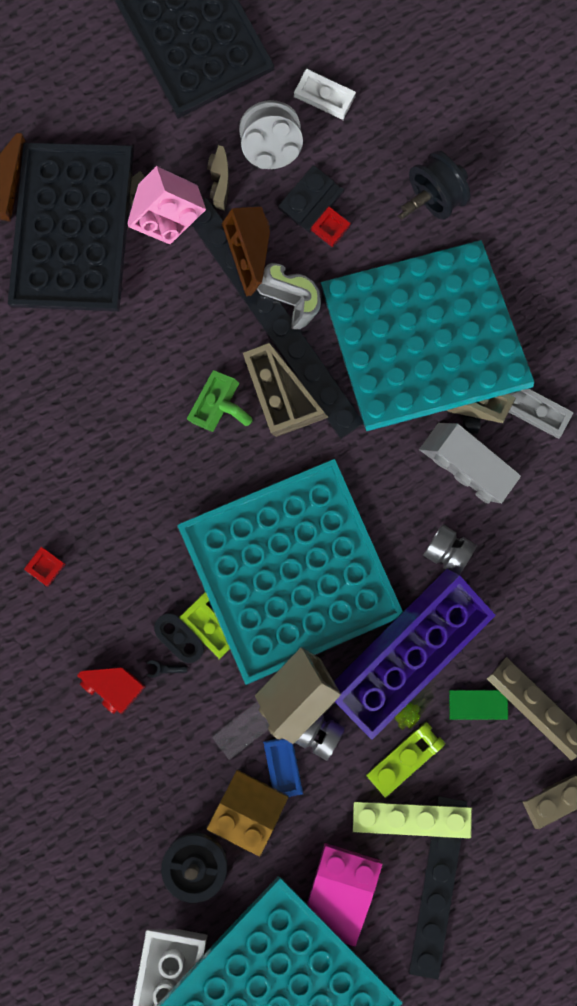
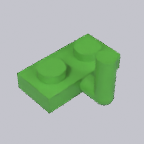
(215, 401)

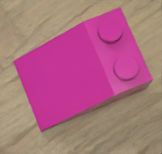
(343, 890)

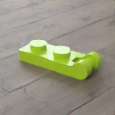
(404, 760)

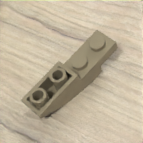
(553, 802)

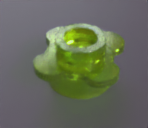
(408, 716)

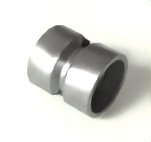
(450, 550)
(326, 747)

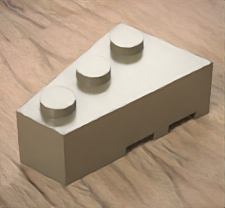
(280, 393)

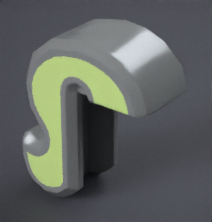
(294, 290)

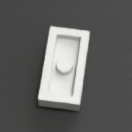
(324, 94)

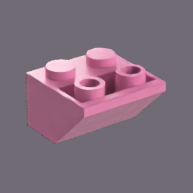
(165, 205)

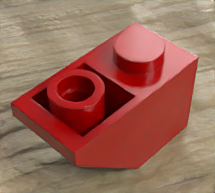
(114, 685)

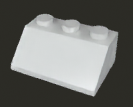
(164, 961)

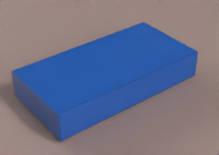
(283, 767)

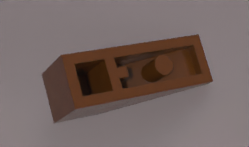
(10, 174)
(248, 239)

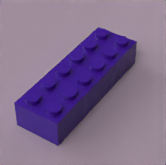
(411, 652)

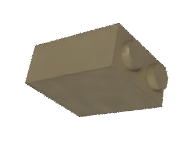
(297, 696)

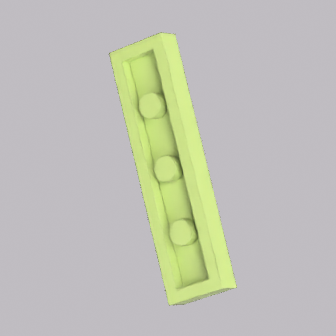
(412, 819)

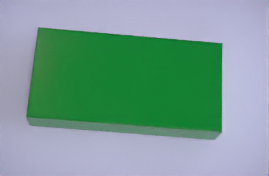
(477, 705)

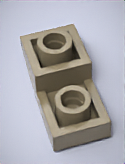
(219, 172)

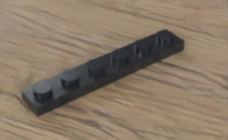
(435, 901)

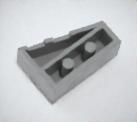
(470, 462)

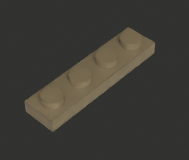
(536, 706)

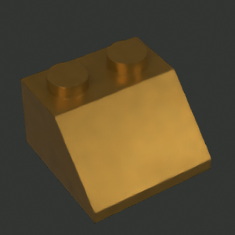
(248, 813)

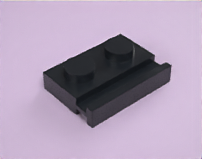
(310, 198)

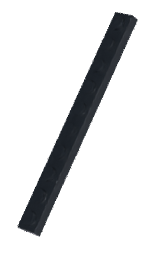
(277, 326)

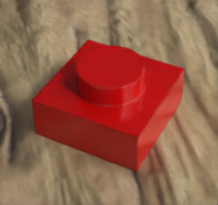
(330, 226)
(44, 566)

